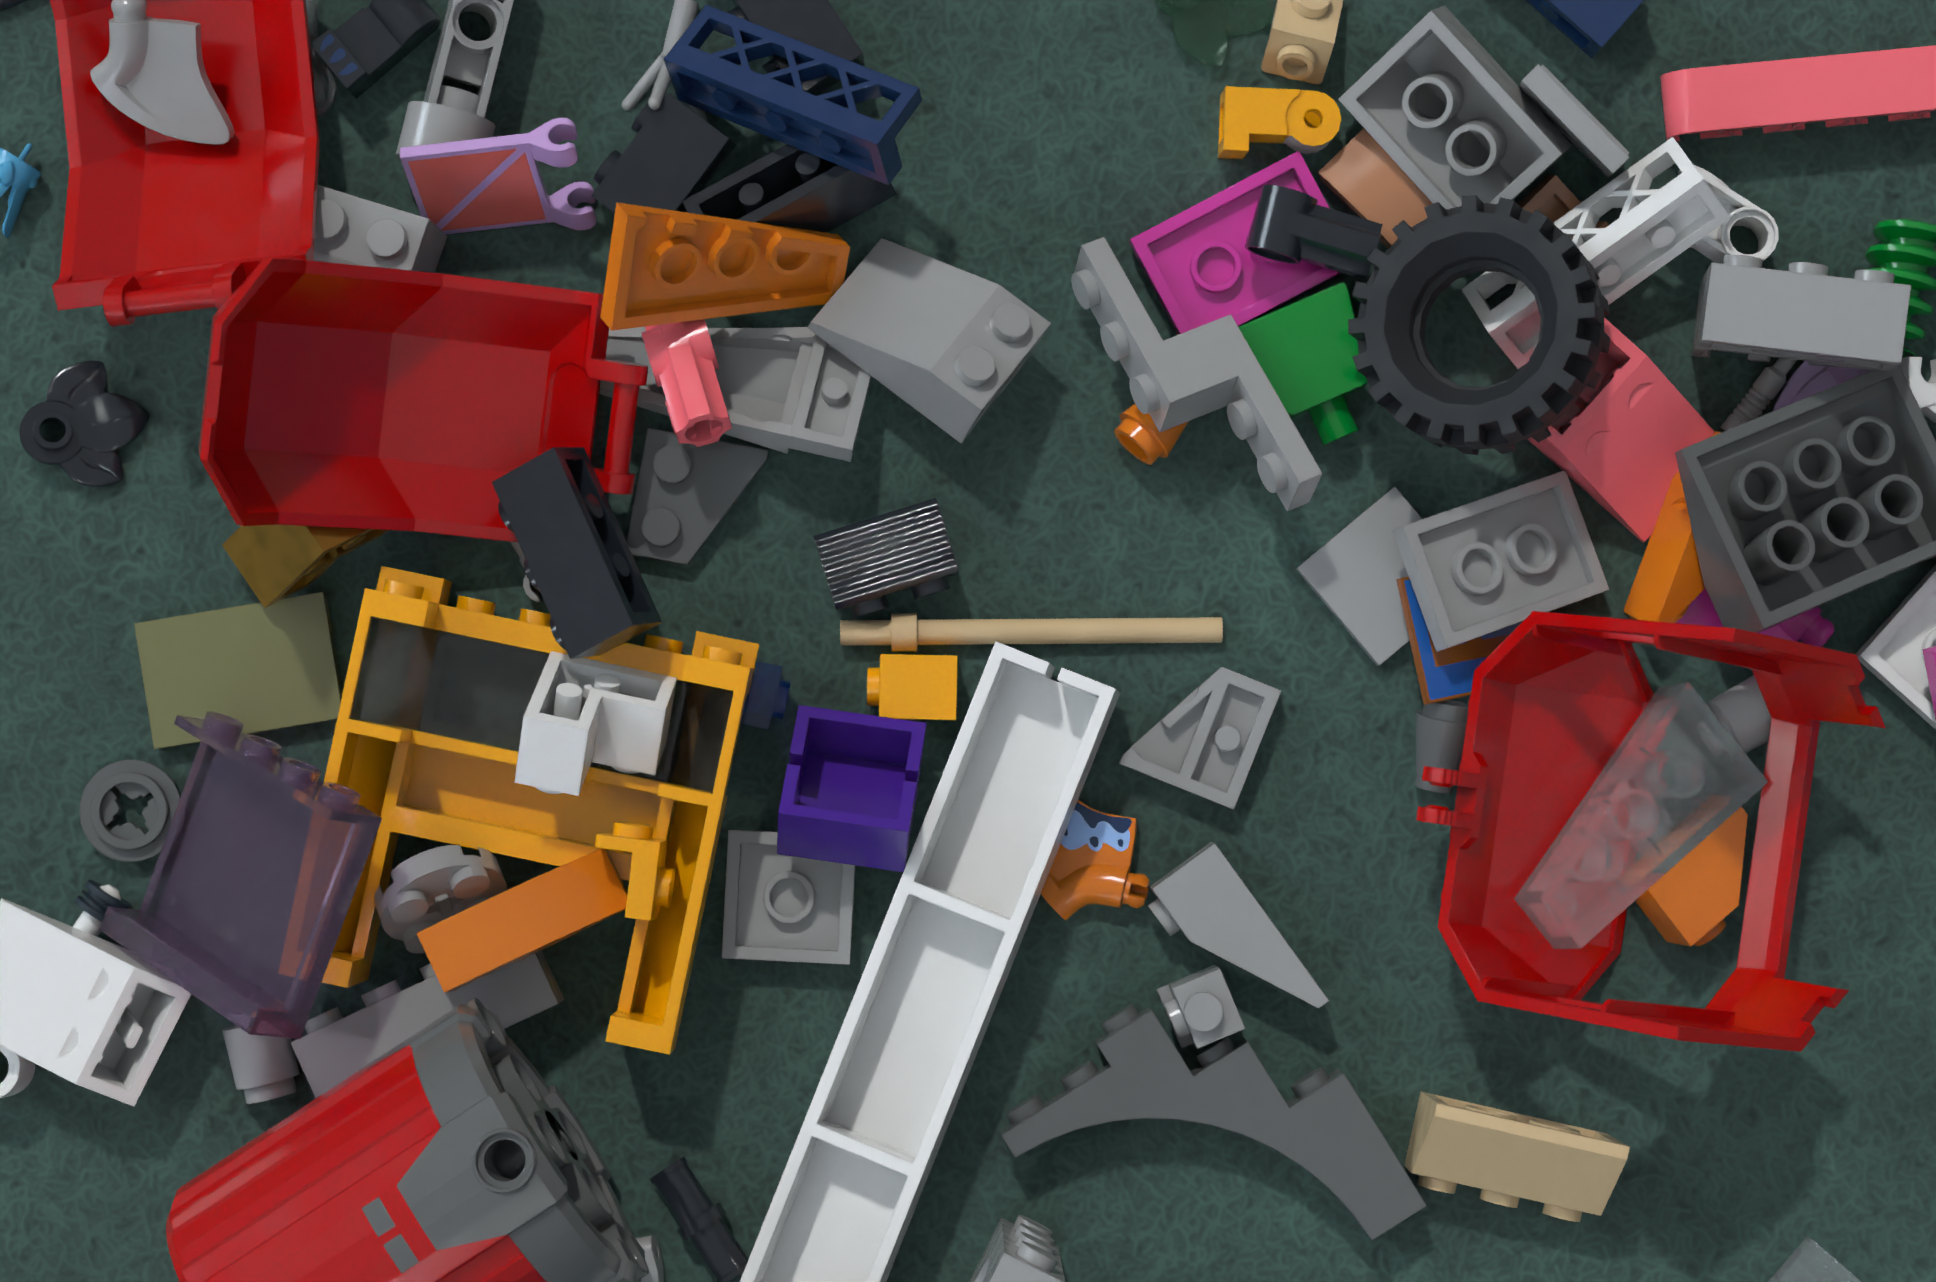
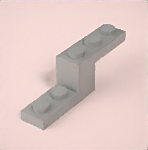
(1195, 375)

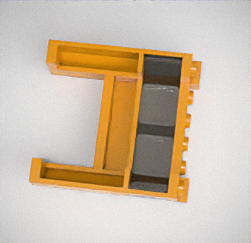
(435, 748)

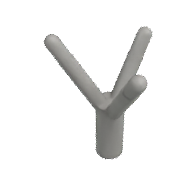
(681, 17)

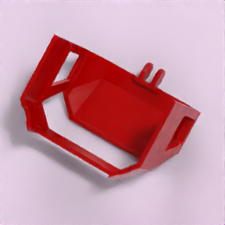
(1536, 739)

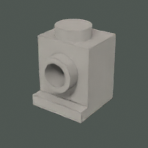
(1201, 1008)

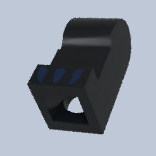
(375, 41)

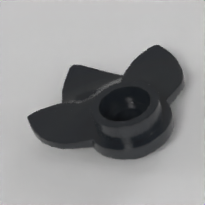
(92, 422)

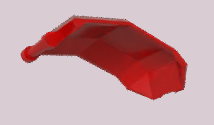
(174, 219)
(401, 395)

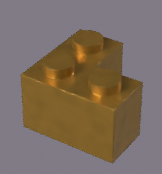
(290, 557)

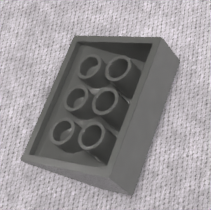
(1812, 500)

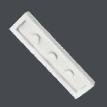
(1647, 235)

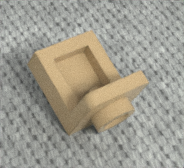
(1302, 39)

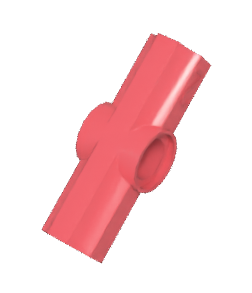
(685, 369)

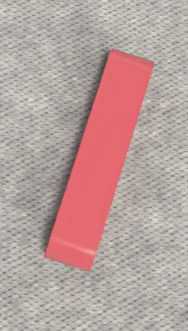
(1800, 91)

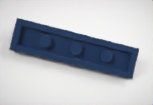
(786, 112)

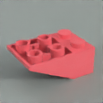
(1626, 436)

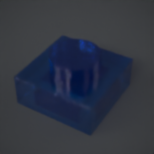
(766, 696)

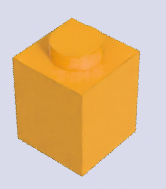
(914, 687)

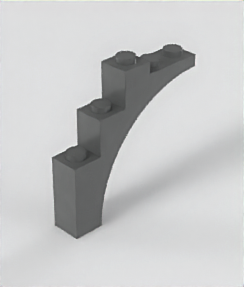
(1146, 1078)

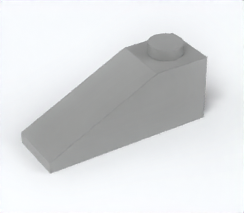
(1222, 916)

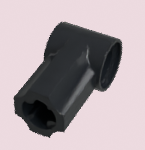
(1295, 229)

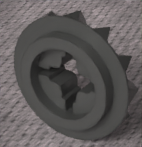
(101, 807)

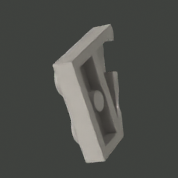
(1208, 738)

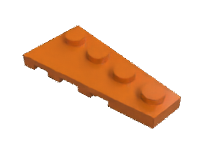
(706, 267)

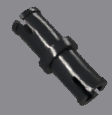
(701, 1221)

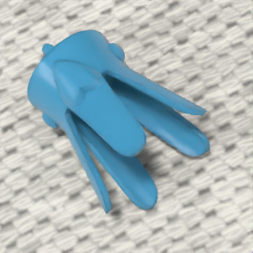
(21, 177)

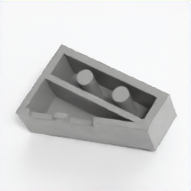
(1801, 314)

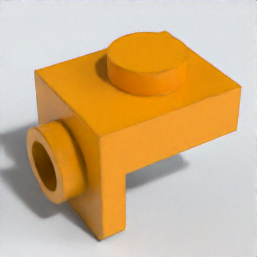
(649, 880)

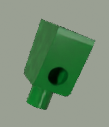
(1311, 359)

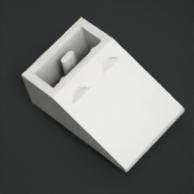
(82, 1004)

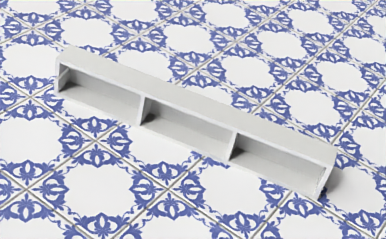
(934, 974)

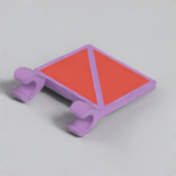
(498, 181)

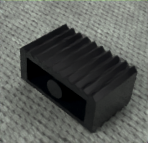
(887, 557)

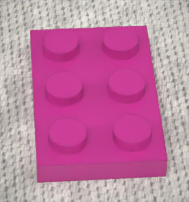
(1202, 261)

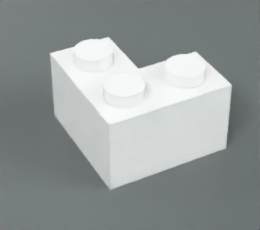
(589, 715)

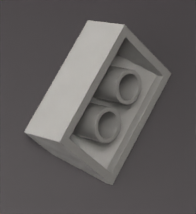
(1454, 116)

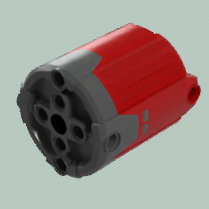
(414, 1171)

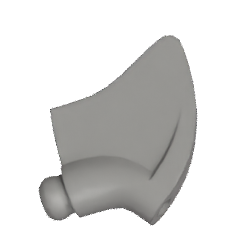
(160, 76)

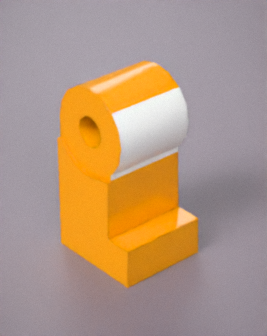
(1273, 115)

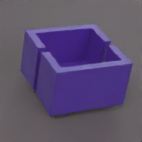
(854, 788)

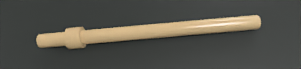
(907, 632)

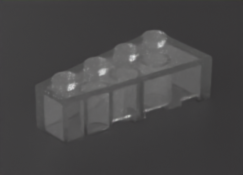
(1643, 814)

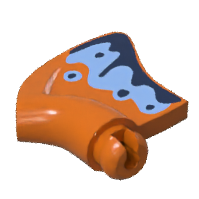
(1095, 864)

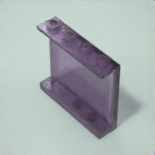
(250, 880)

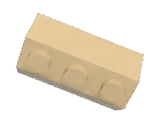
(1513, 1157)

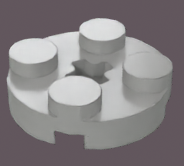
(435, 888)

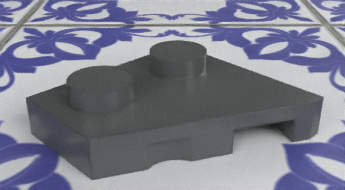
(686, 494)

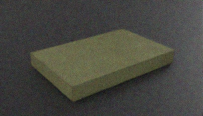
(241, 661)

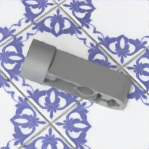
(450, 112)

